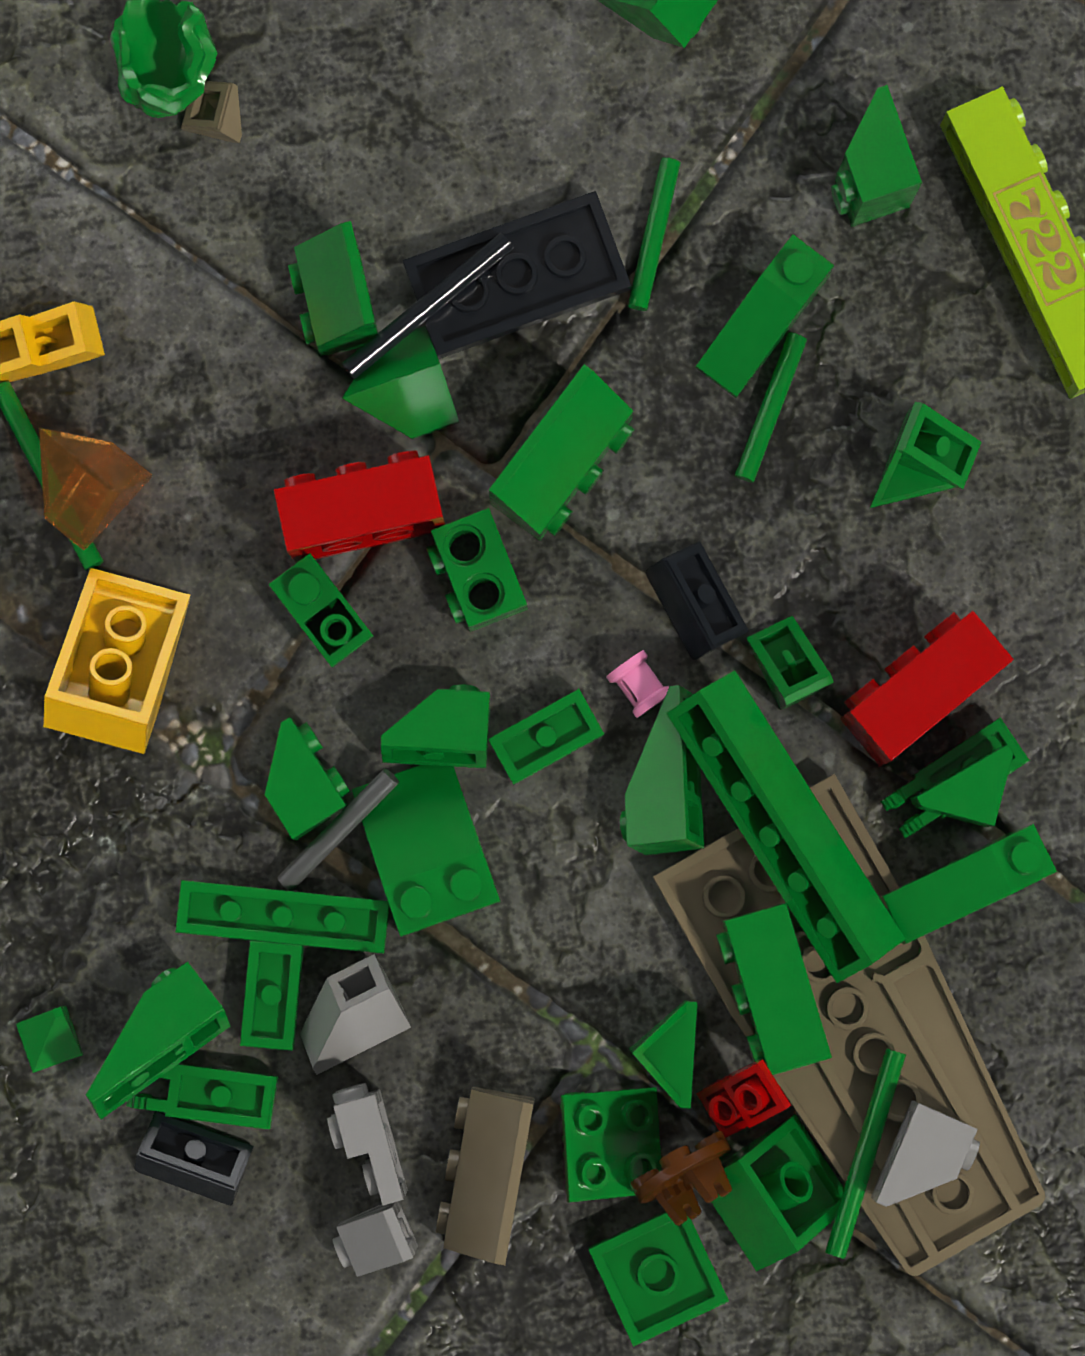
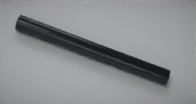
(427, 305)

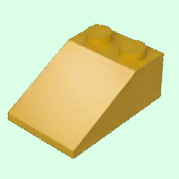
(115, 661)

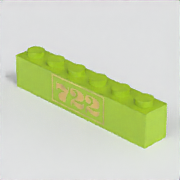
(1025, 223)

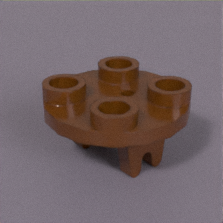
(684, 1172)

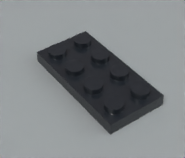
(556, 266)

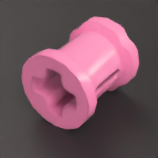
(639, 683)

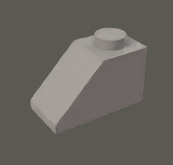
(925, 1154)
(375, 1239)

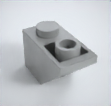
(352, 1015)

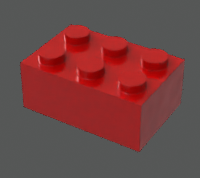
(359, 506)
(924, 686)

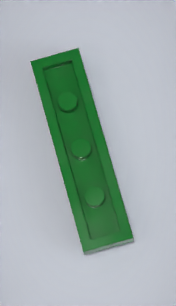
(282, 916)

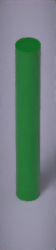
(654, 234)
(771, 407)

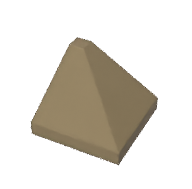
(215, 113)

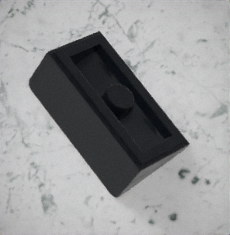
(696, 600)
(193, 1158)

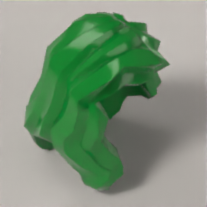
(162, 55)

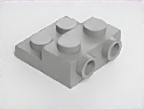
(364, 1128)

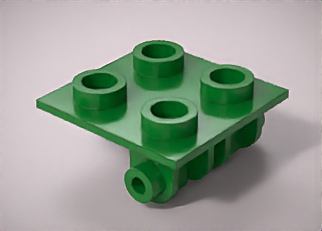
(608, 1141)

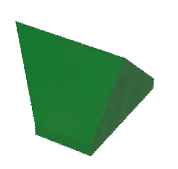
(406, 388)
(926, 457)
(669, 1052)

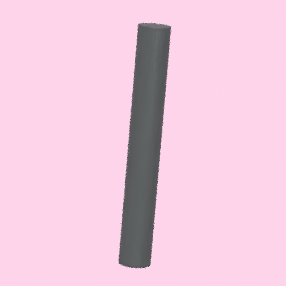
(338, 829)

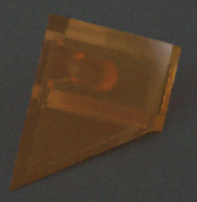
(86, 483)

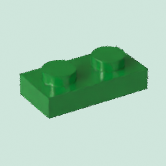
(546, 737)
(272, 995)

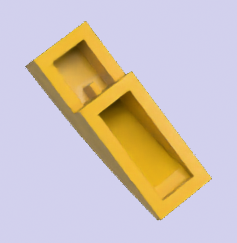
(48, 341)

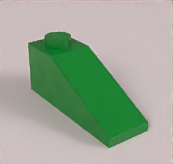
(765, 315)
(665, 790)
(969, 883)
(163, 1030)

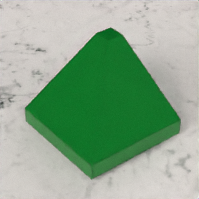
(49, 1039)

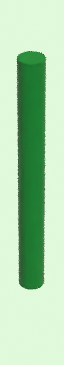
(30, 445)
(865, 1153)

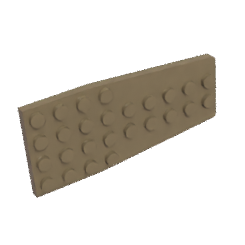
(889, 1005)

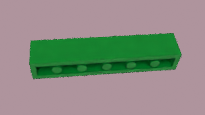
(786, 826)

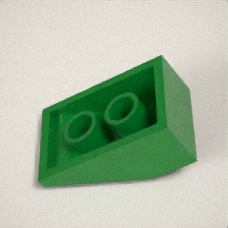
(428, 850)

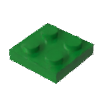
(657, 1276)

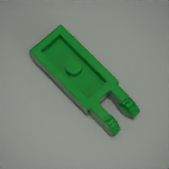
(967, 752)
(215, 1096)

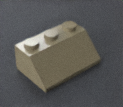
(485, 1174)

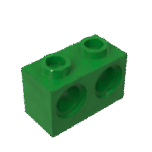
(489, 567)

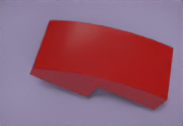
(743, 1098)

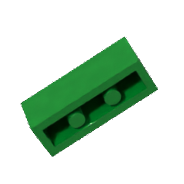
(774, 989)

